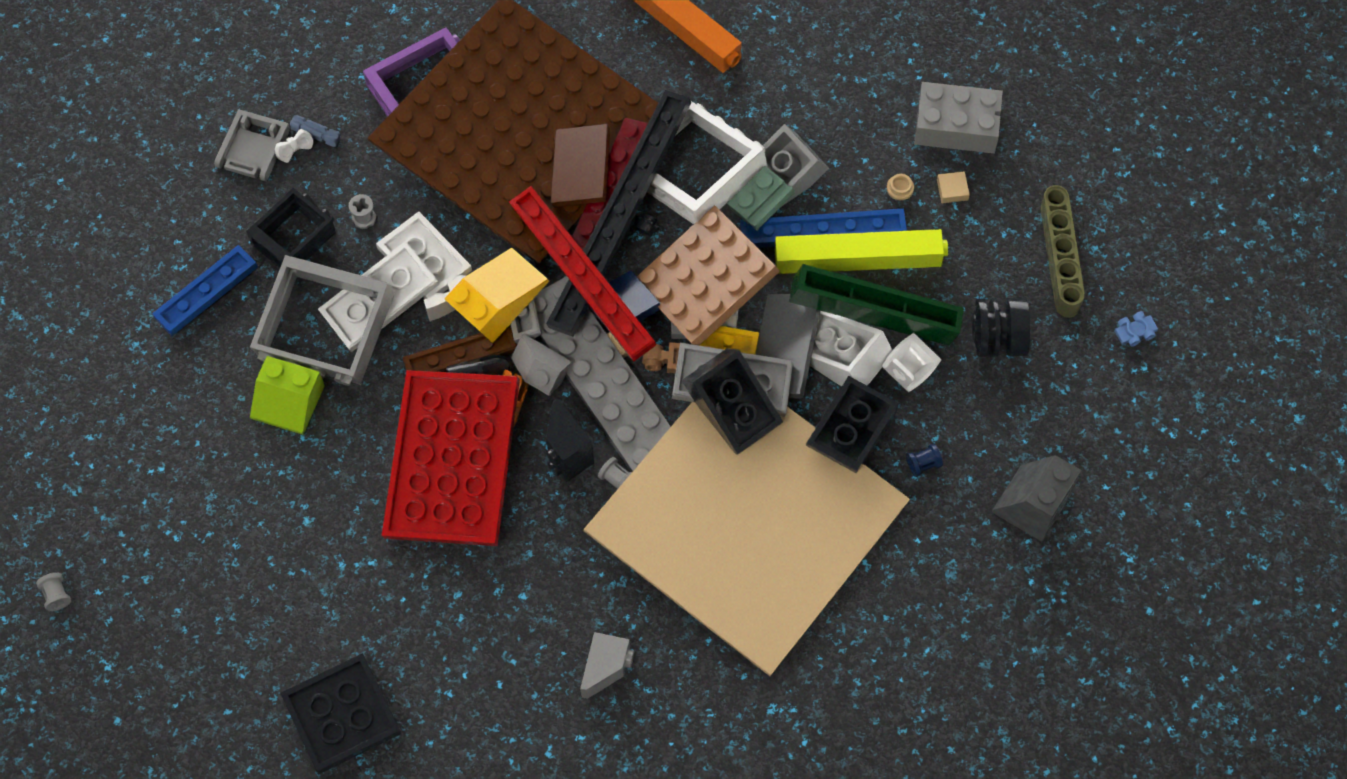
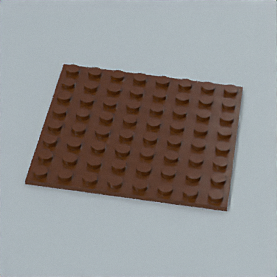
(491, 116)

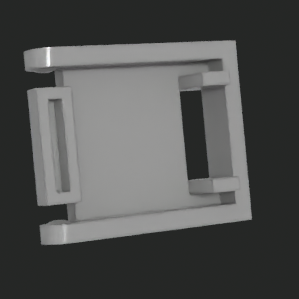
(249, 151)

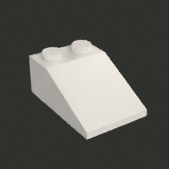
(848, 349)

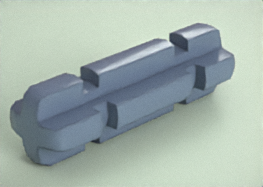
(317, 130)

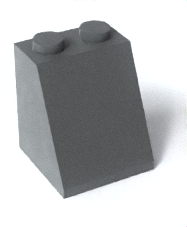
(1037, 495)

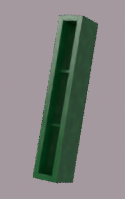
(876, 304)

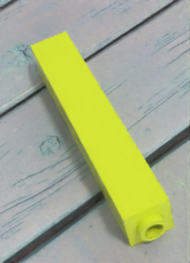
(861, 251)

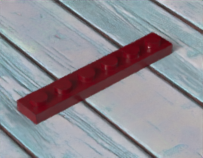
(618, 159)

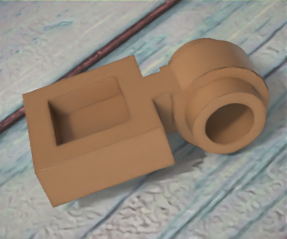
(657, 357)

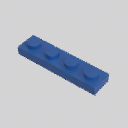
(204, 290)

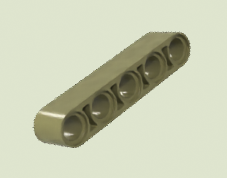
(1060, 262)

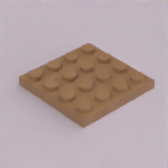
(707, 276)

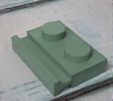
(760, 198)

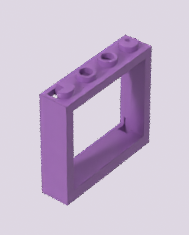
(402, 60)

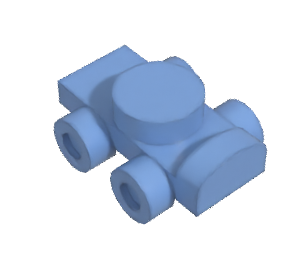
(1133, 332)

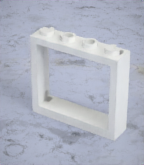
(726, 186)

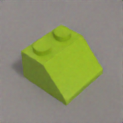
(286, 395)

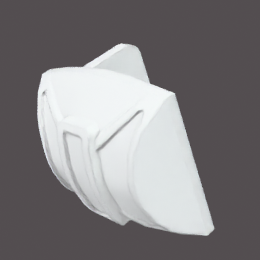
(911, 362)

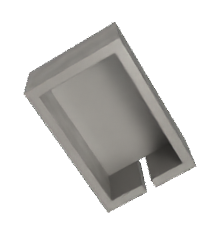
(958, 117)

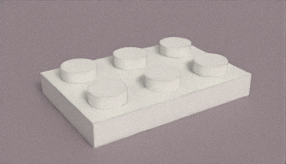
(431, 248)

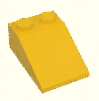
(497, 293)

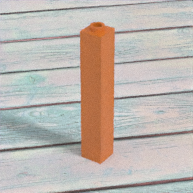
(696, 30)

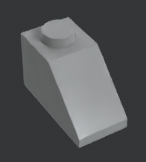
(539, 365)
(605, 663)

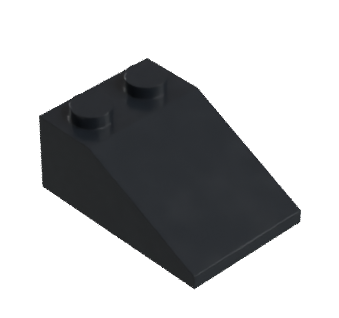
(732, 399)
(853, 424)

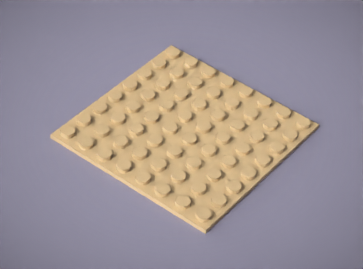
(748, 536)

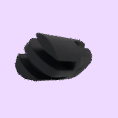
(488, 365)

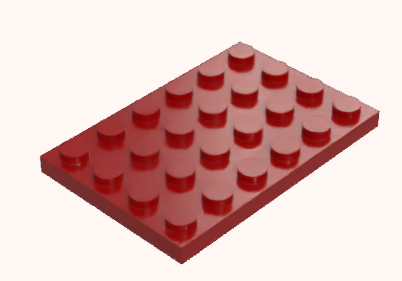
(451, 458)

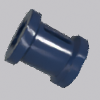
(924, 460)

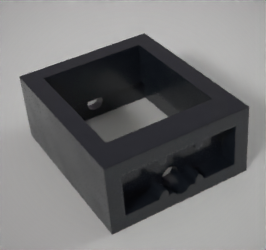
(278, 214)

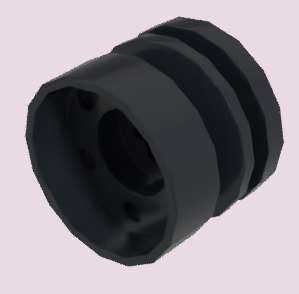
(1003, 326)

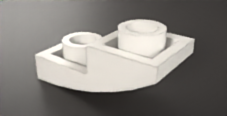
(436, 305)

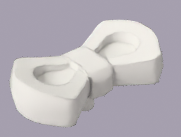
(301, 140)

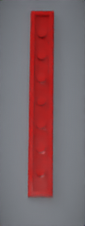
(583, 274)

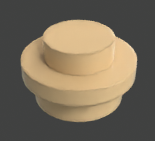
(900, 187)

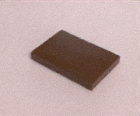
(580, 165)

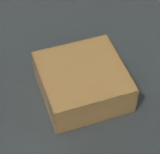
(953, 187)

